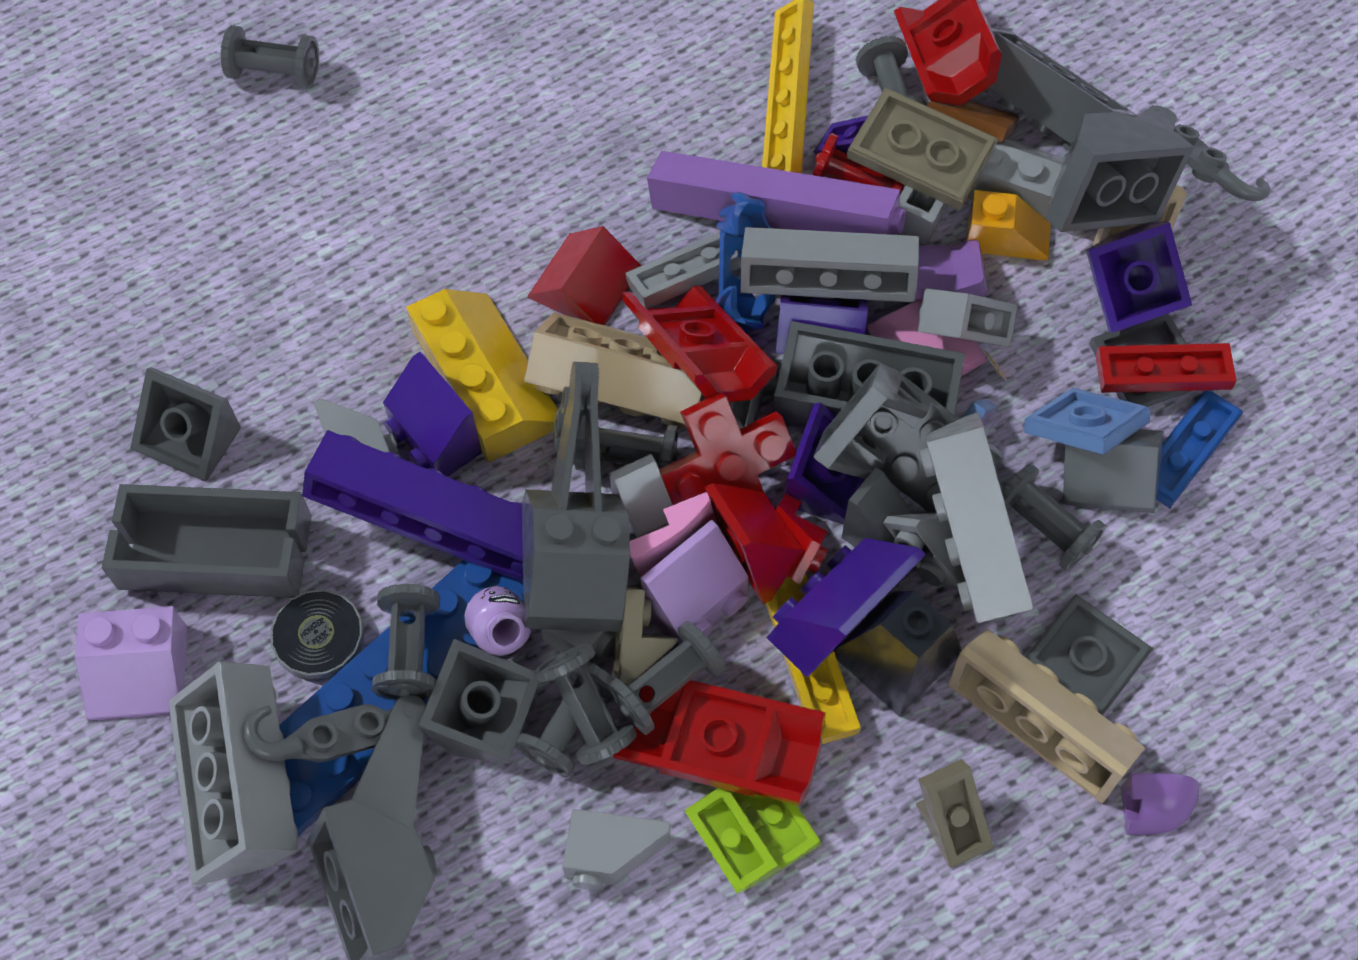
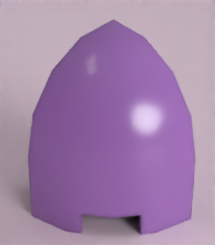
(1157, 802)

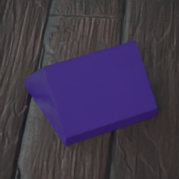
(818, 488)

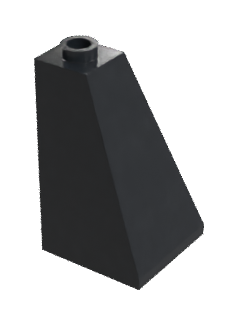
(900, 649)

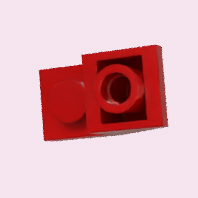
(807, 535)

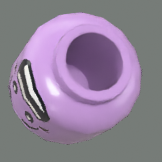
(497, 620)

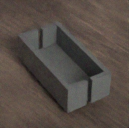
(208, 541)

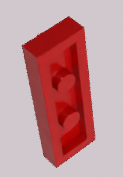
(1165, 368)

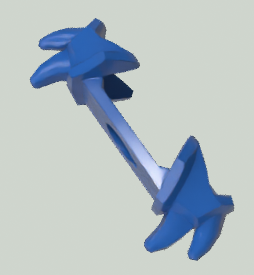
(741, 307)

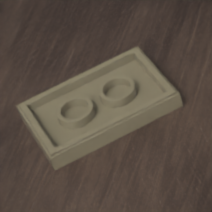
(922, 148)

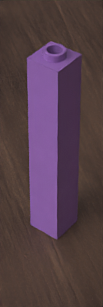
(791, 199)

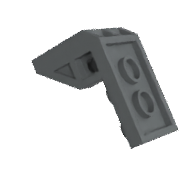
(886, 430)

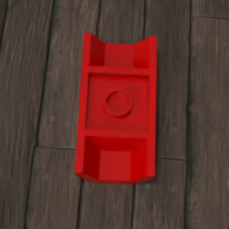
(951, 49)
(705, 345)
(731, 741)

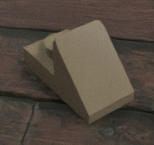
(633, 649)
(954, 813)

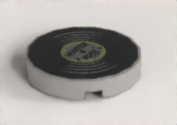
(317, 634)

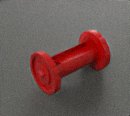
(836, 165)

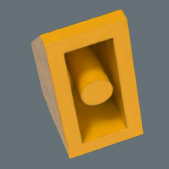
(1007, 226)

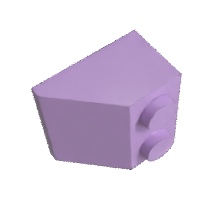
(696, 583)
(130, 661)

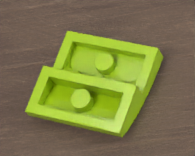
(751, 835)

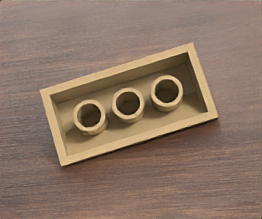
(628, 363)
(1045, 714)

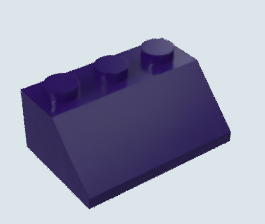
(840, 600)

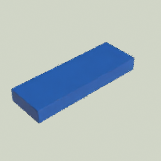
(1193, 444)

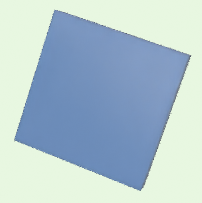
(1087, 420)

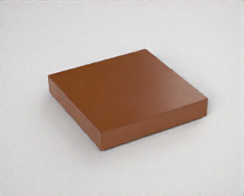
(980, 116)

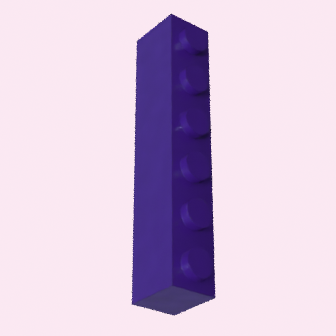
(416, 503)

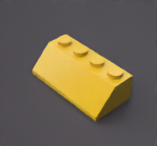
(484, 368)

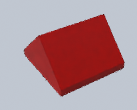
(586, 276)
(755, 536)

